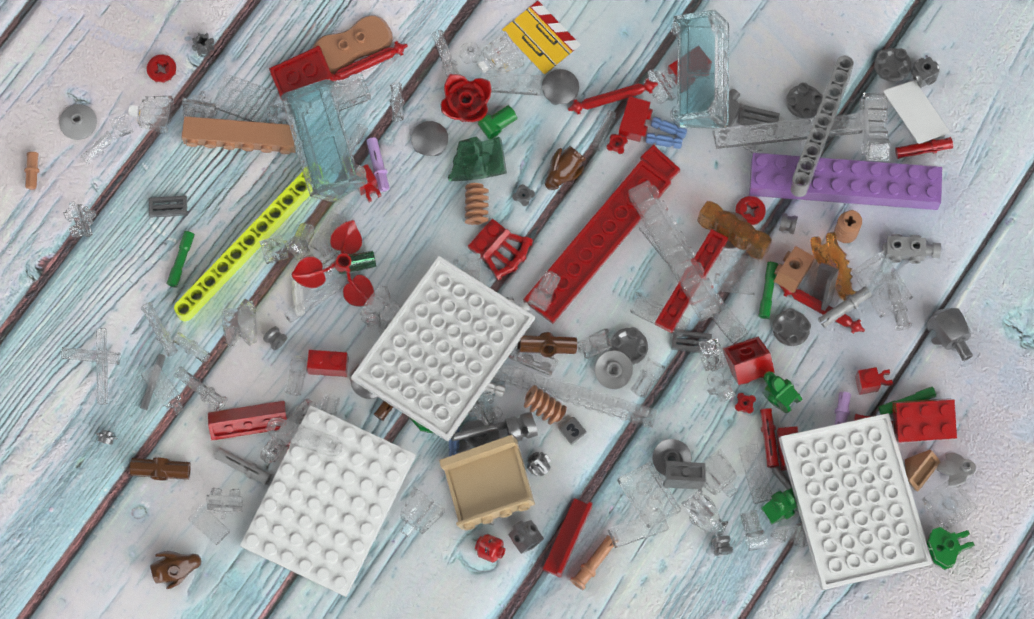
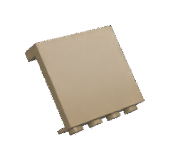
(488, 482)

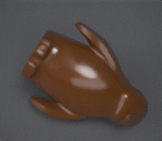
(564, 167)
(173, 567)

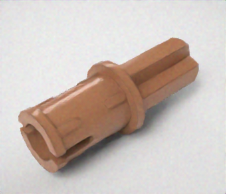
(31, 170)

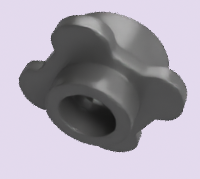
(522, 189)
(106, 437)

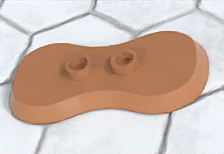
(362, 39)

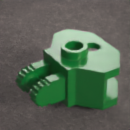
(780, 392)
(780, 506)
(948, 546)

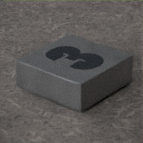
(572, 430)

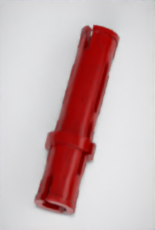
(925, 147)
(766, 415)

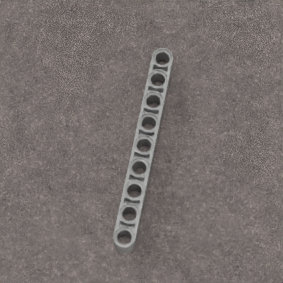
(825, 116)

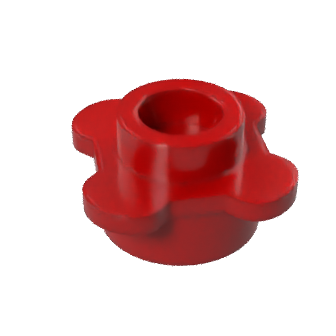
(617, 139)
(744, 398)

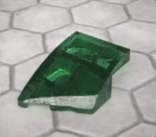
(478, 159)

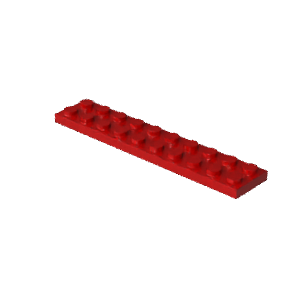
(598, 241)

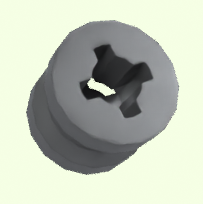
(788, 223)
(275, 338)
(722, 545)

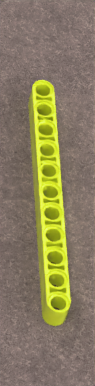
(240, 247)

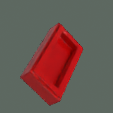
(660, 162)

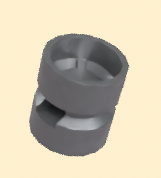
(514, 425)

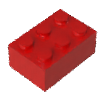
(924, 420)

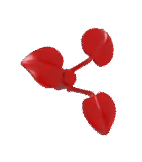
(344, 239)

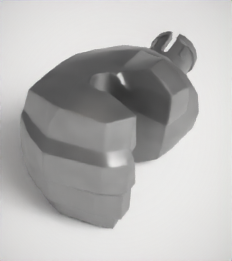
(951, 331)

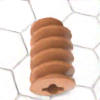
(475, 204)
(848, 226)
(544, 404)

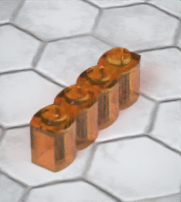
(738, 232)

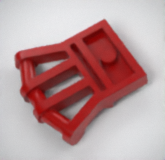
(494, 237)

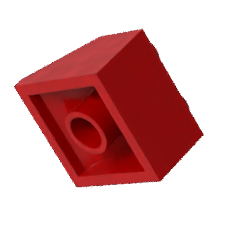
(748, 360)

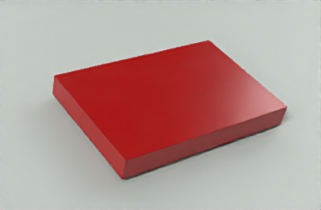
(301, 71)

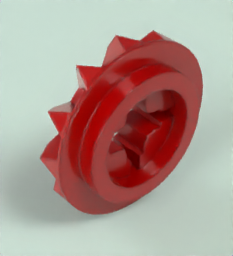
(161, 60)
(753, 203)

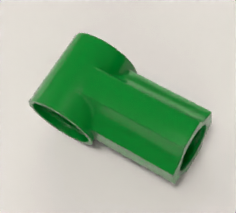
(493, 124)

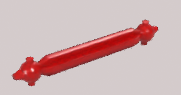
(369, 61)
(613, 96)
(816, 305)

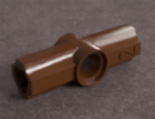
(547, 344)
(160, 468)

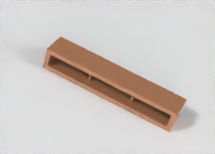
(238, 134)

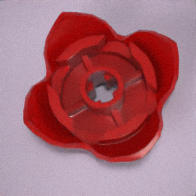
(459, 88)

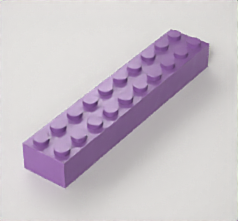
(850, 182)

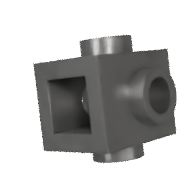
(925, 71)
(525, 536)

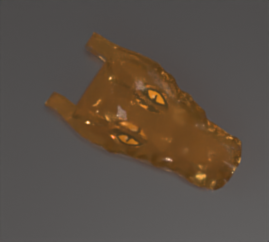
(834, 256)

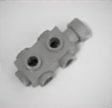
(907, 251)

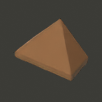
(920, 468)

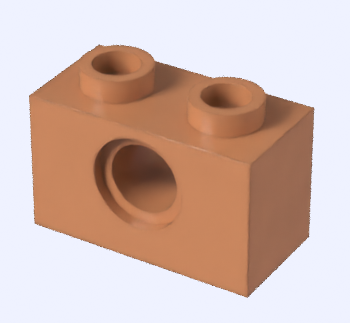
(794, 268)

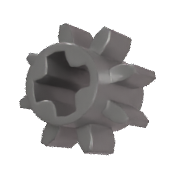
(201, 38)
(538, 463)

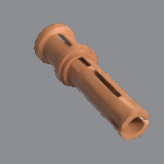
(588, 569)

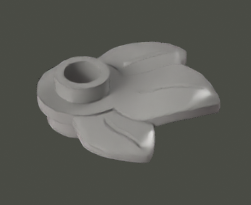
(954, 467)

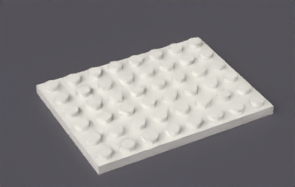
(443, 348)
(855, 501)
(328, 508)

